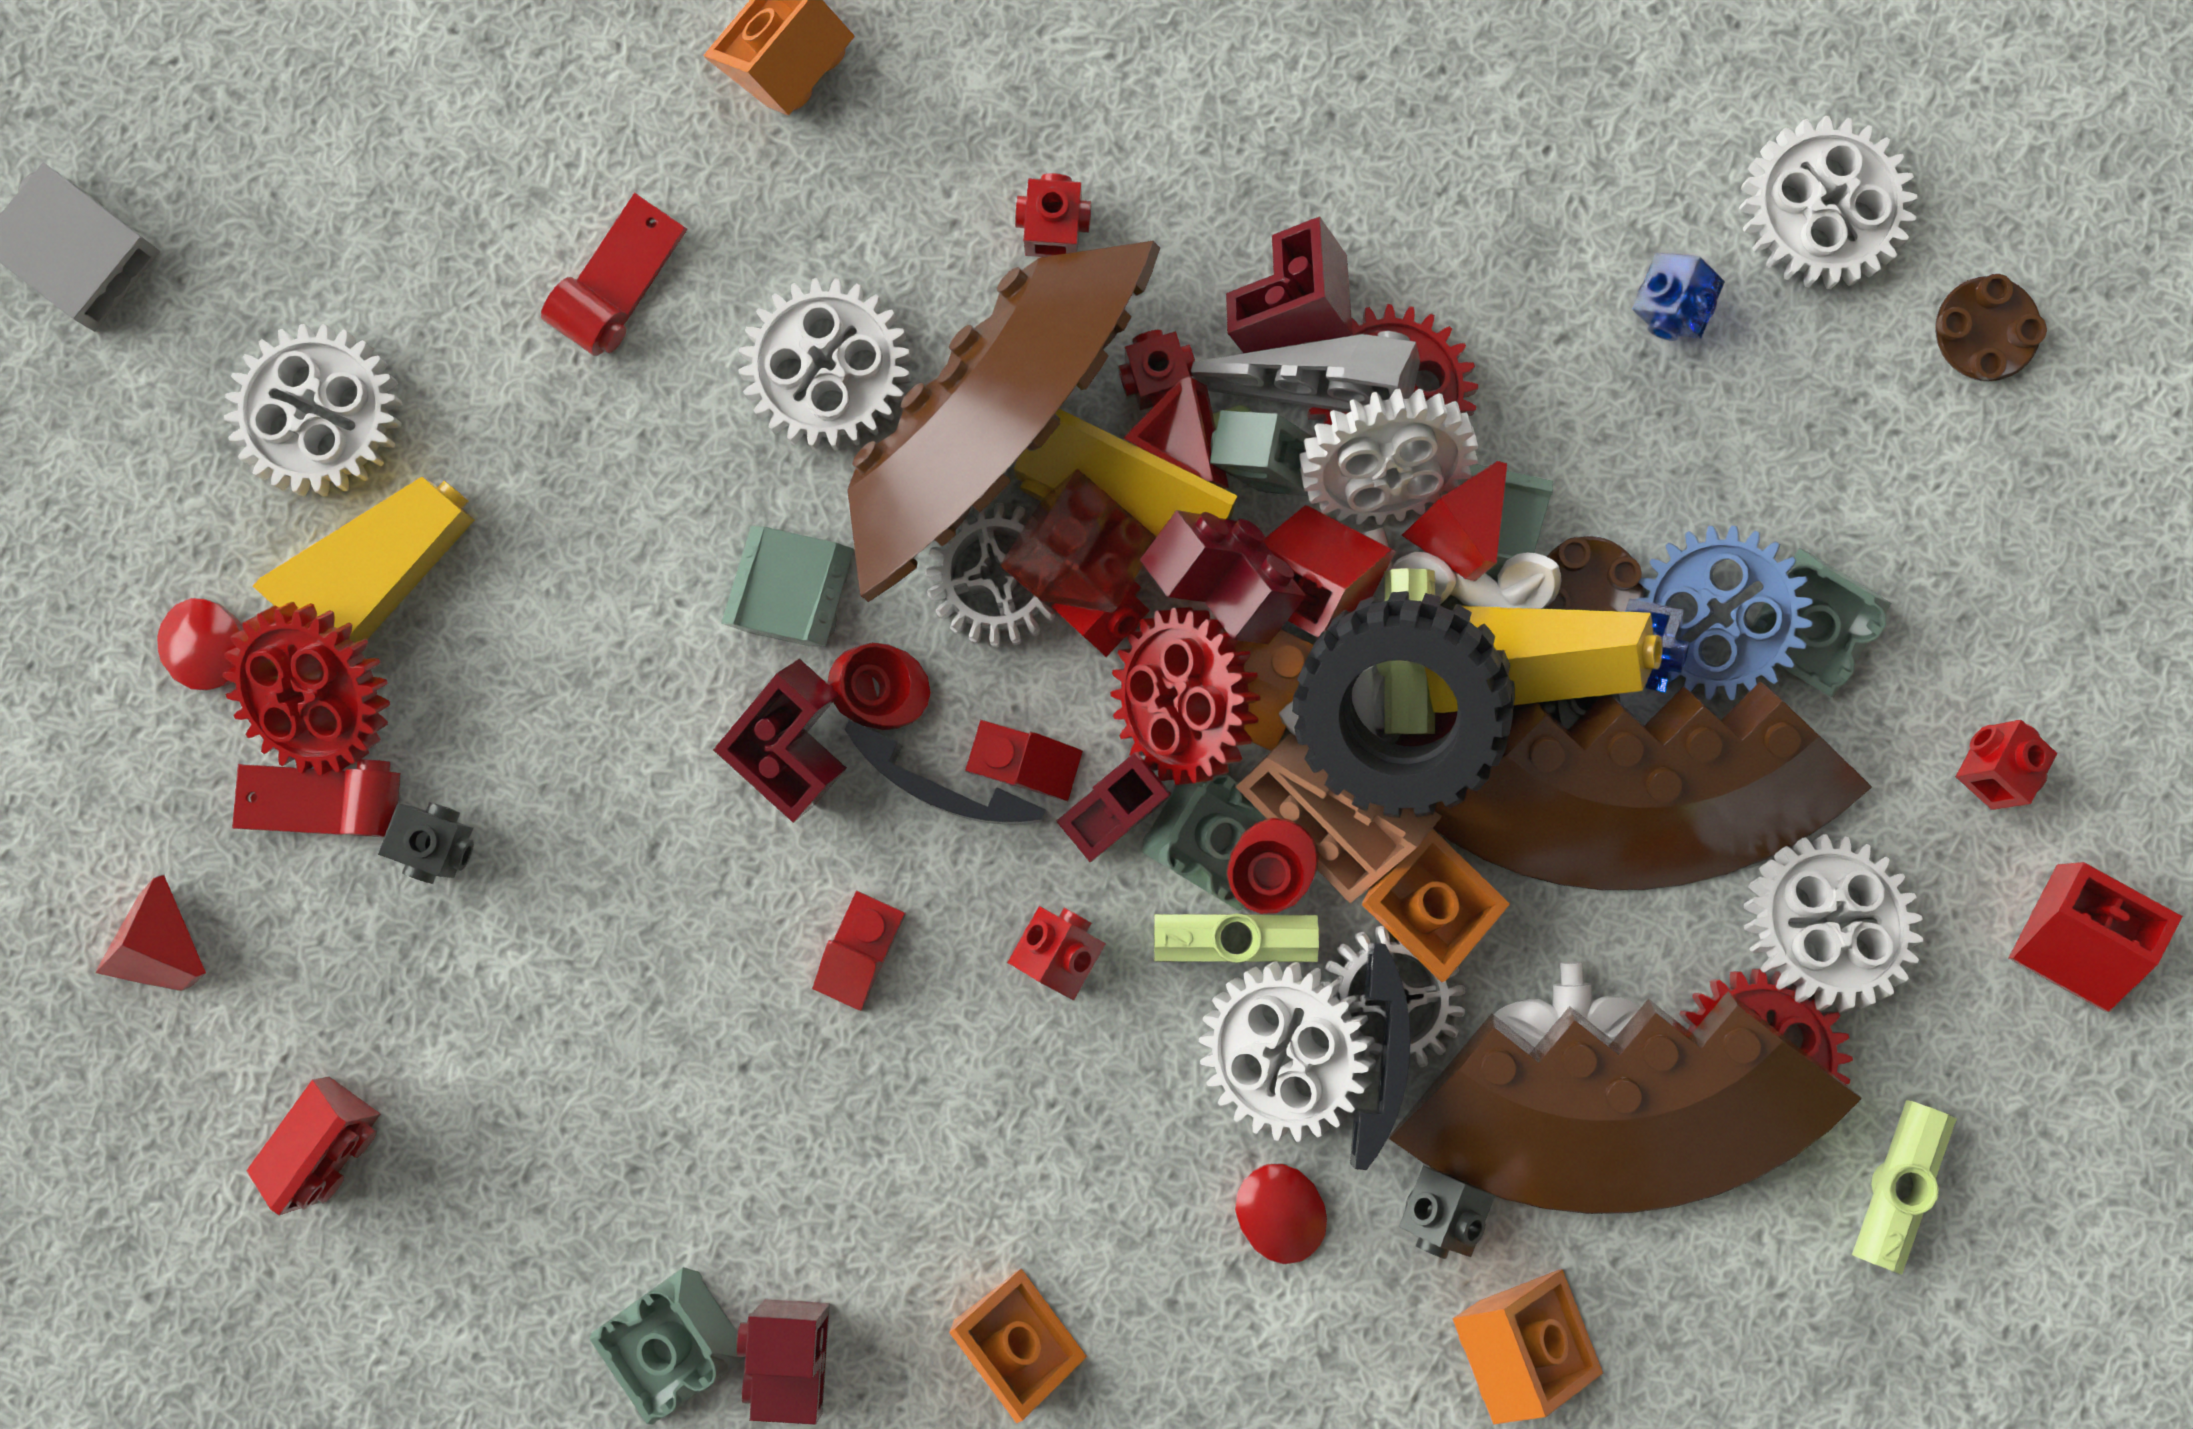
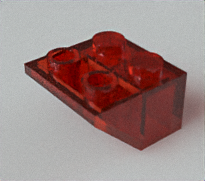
(1079, 547)

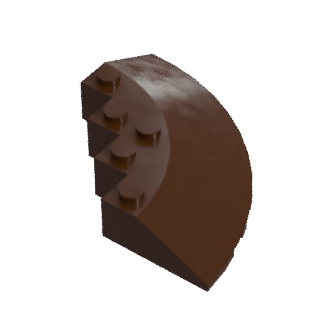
(988, 405)
(1652, 800)
(1626, 1118)

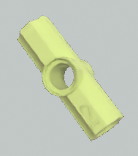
(1406, 685)
(1272, 938)
(1891, 1222)

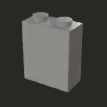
(70, 247)

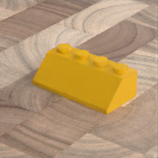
(1129, 475)

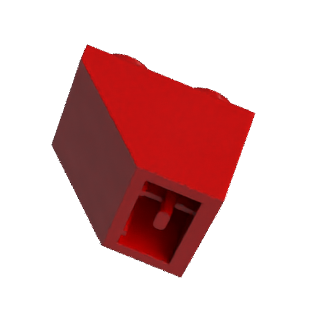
(1329, 564)
(2094, 935)
(312, 1146)

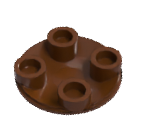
(1989, 328)
(1595, 575)

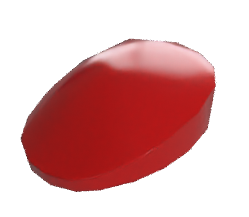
(195, 641)
(901, 681)
(1272, 865)
(1281, 1213)

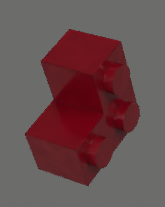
(1302, 300)
(1228, 570)
(774, 746)
(785, 1361)

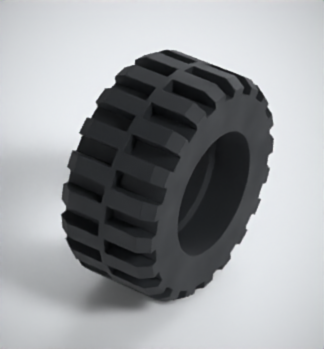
(1391, 772)

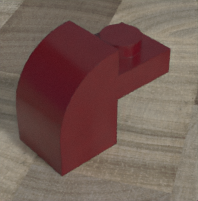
(1114, 807)

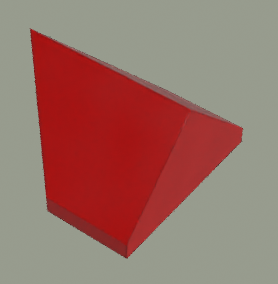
(1181, 431)
(1465, 524)
(154, 943)

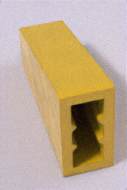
(372, 559)
(1564, 653)

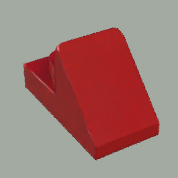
(1024, 760)
(858, 950)

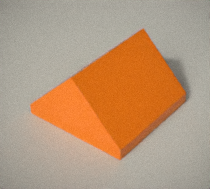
(1017, 1344)

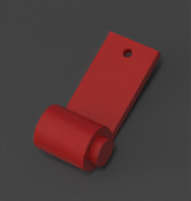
(615, 278)
(331, 803)

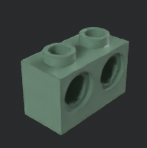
(1260, 451)

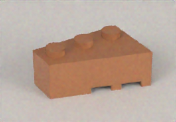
(1351, 843)

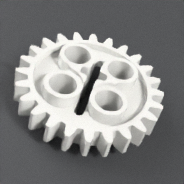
(1867, 180)
(787, 337)
(333, 368)
(1388, 456)
(1841, 970)
(1329, 1072)

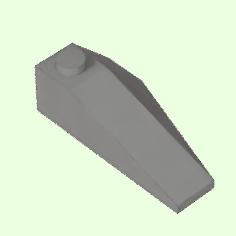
(1319, 372)

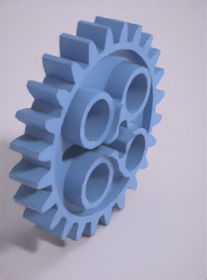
(1751, 652)

